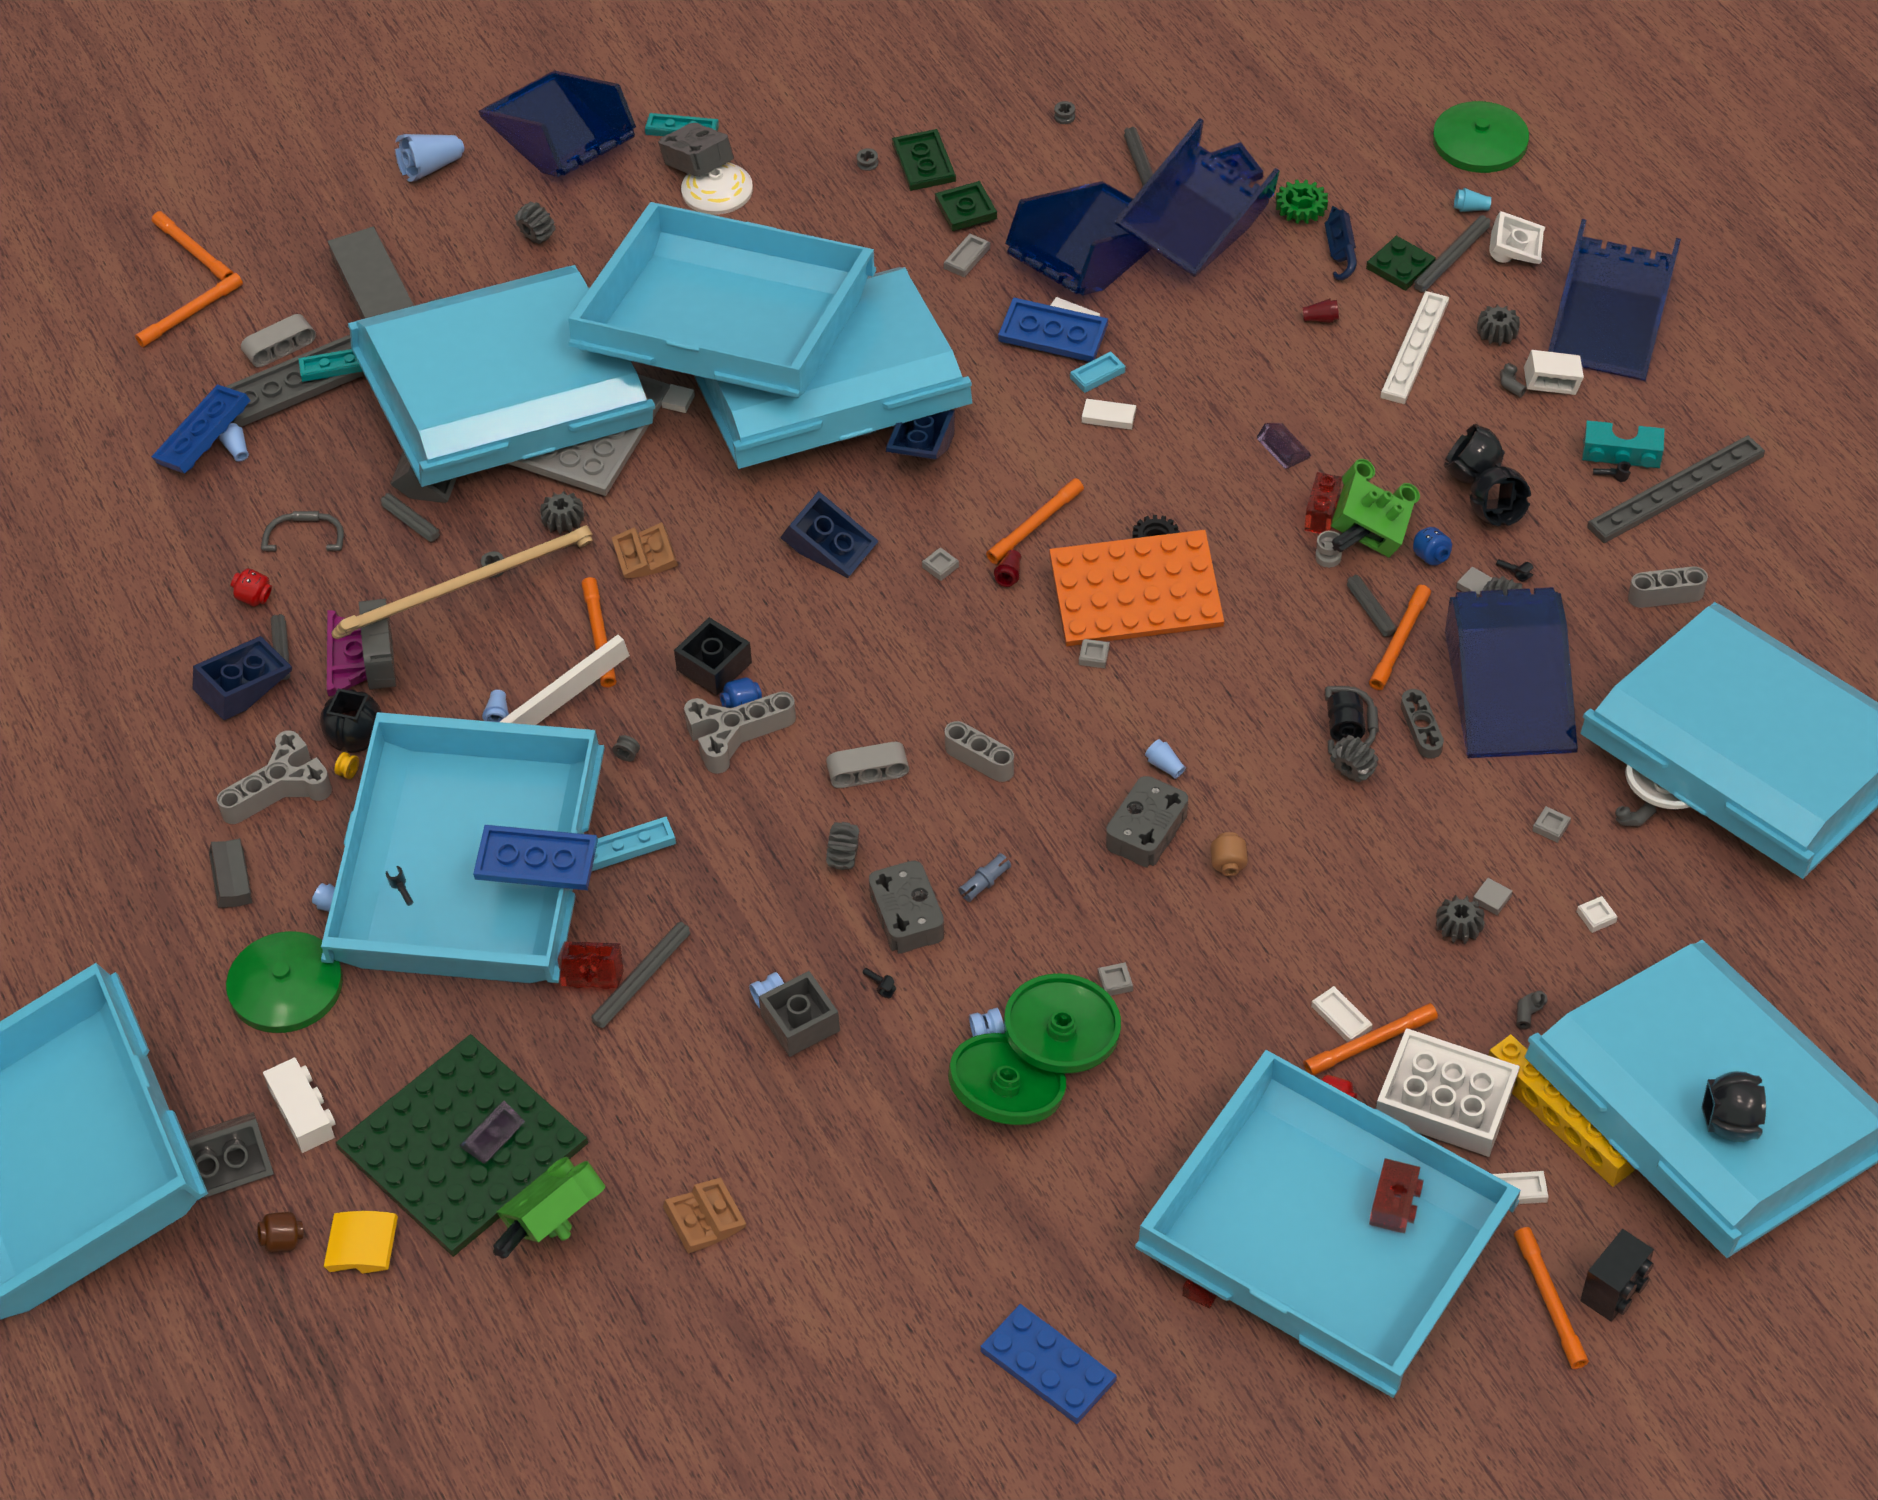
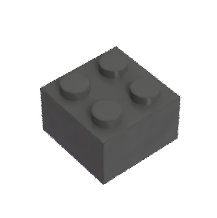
(799, 1013)

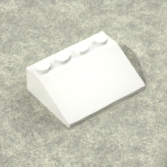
(1448, 1091)

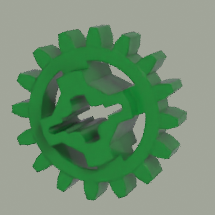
(1301, 201)

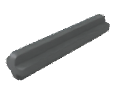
(410, 517)
(1371, 605)
(279, 637)

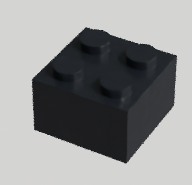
(713, 656)
(1617, 1275)

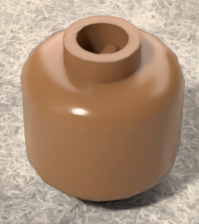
(1229, 853)

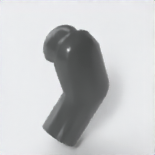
(1509, 382)
(1638, 818)
(1529, 1005)

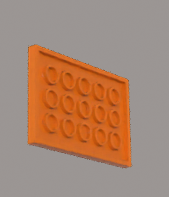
(1136, 587)

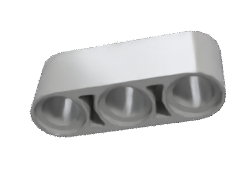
(278, 340)
(1667, 587)
(979, 751)
(867, 764)

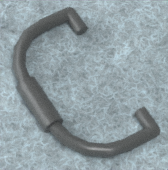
(304, 516)
(1372, 712)

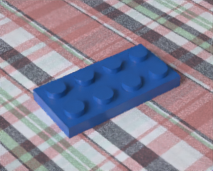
(1053, 329)
(201, 428)
(535, 857)
(1048, 1363)

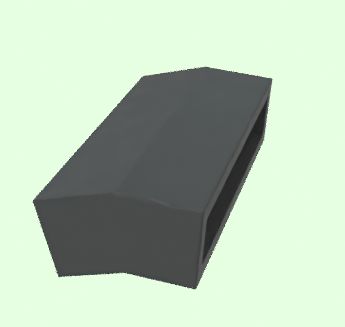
(230, 873)

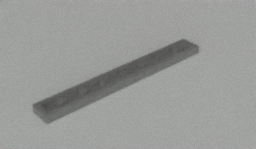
(1675, 489)

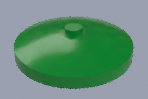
(1480, 136)
(283, 983)
(1062, 1023)
(1001, 1084)

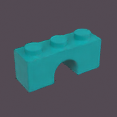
(1604, 446)

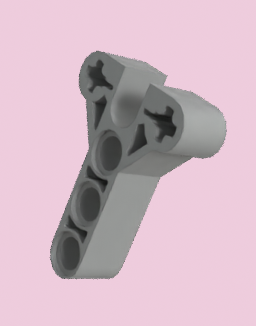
(724, 729)
(286, 775)

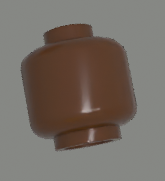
(279, 1232)

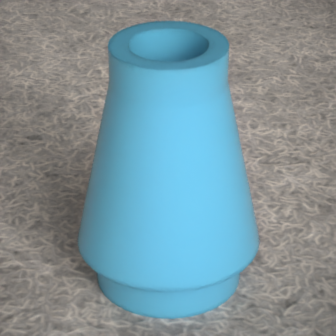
(1468, 200)

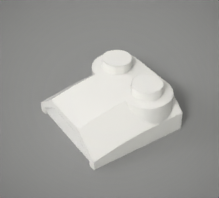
(1516, 239)

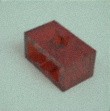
(1323, 502)
(590, 964)
(1393, 1211)

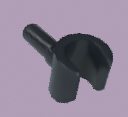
(1621, 473)
(1521, 572)
(398, 882)
(886, 985)

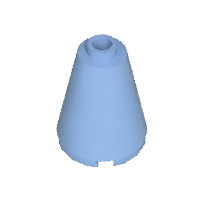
(426, 153)

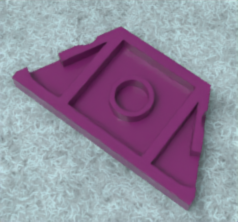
(344, 657)

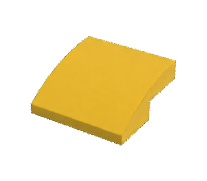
(361, 1241)

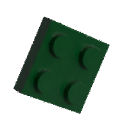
(966, 206)
(1400, 262)

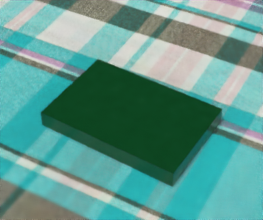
(923, 159)

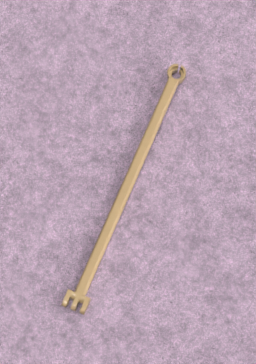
(580, 536)

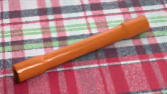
(169, 227)
(156, 330)
(1063, 497)
(592, 599)
(1384, 668)
(1330, 1058)
(1569, 1340)

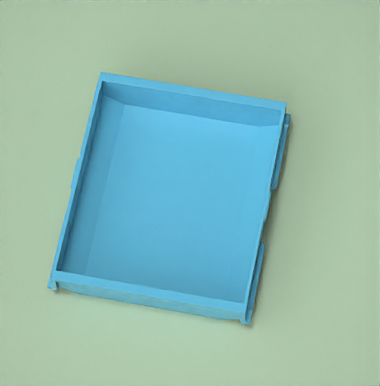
(722, 299)
(879, 372)
(494, 377)
(1748, 737)
(425, 809)
(1640, 1076)
(83, 1140)
(1282, 1212)

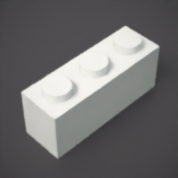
(300, 1104)

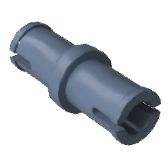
(984, 877)

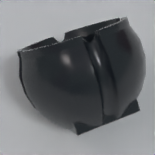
(1474, 454)
(1512, 498)
(346, 730)
(1735, 1106)

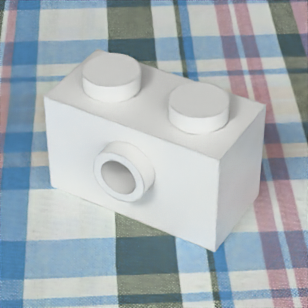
(1553, 372)

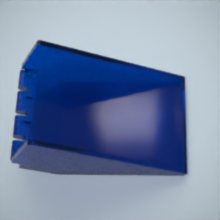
(562, 121)
(1195, 205)
(1075, 237)
(1613, 305)
(1512, 672)

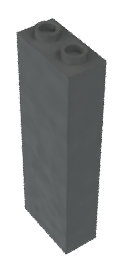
(368, 273)

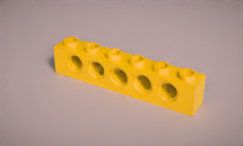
(1561, 1115)

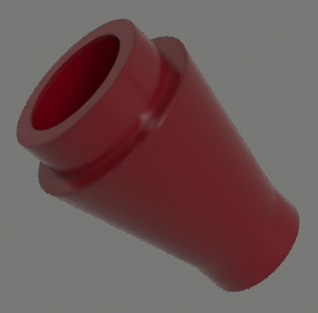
(1322, 311)
(1008, 569)

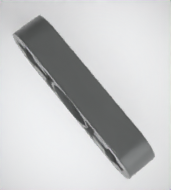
(1420, 733)

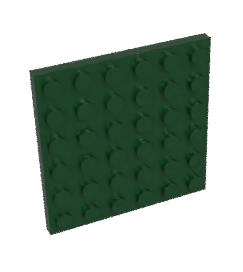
(416, 1135)

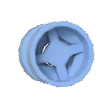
(759, 988)
(986, 1023)

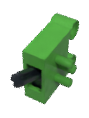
(1371, 513)
(547, 1205)

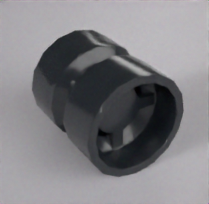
(1345, 715)

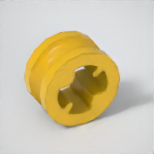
(346, 765)

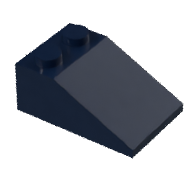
(924, 436)
(829, 536)
(239, 676)

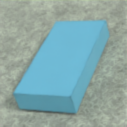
(1097, 372)

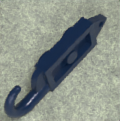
(1341, 241)

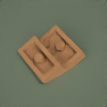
(644, 551)
(704, 1215)

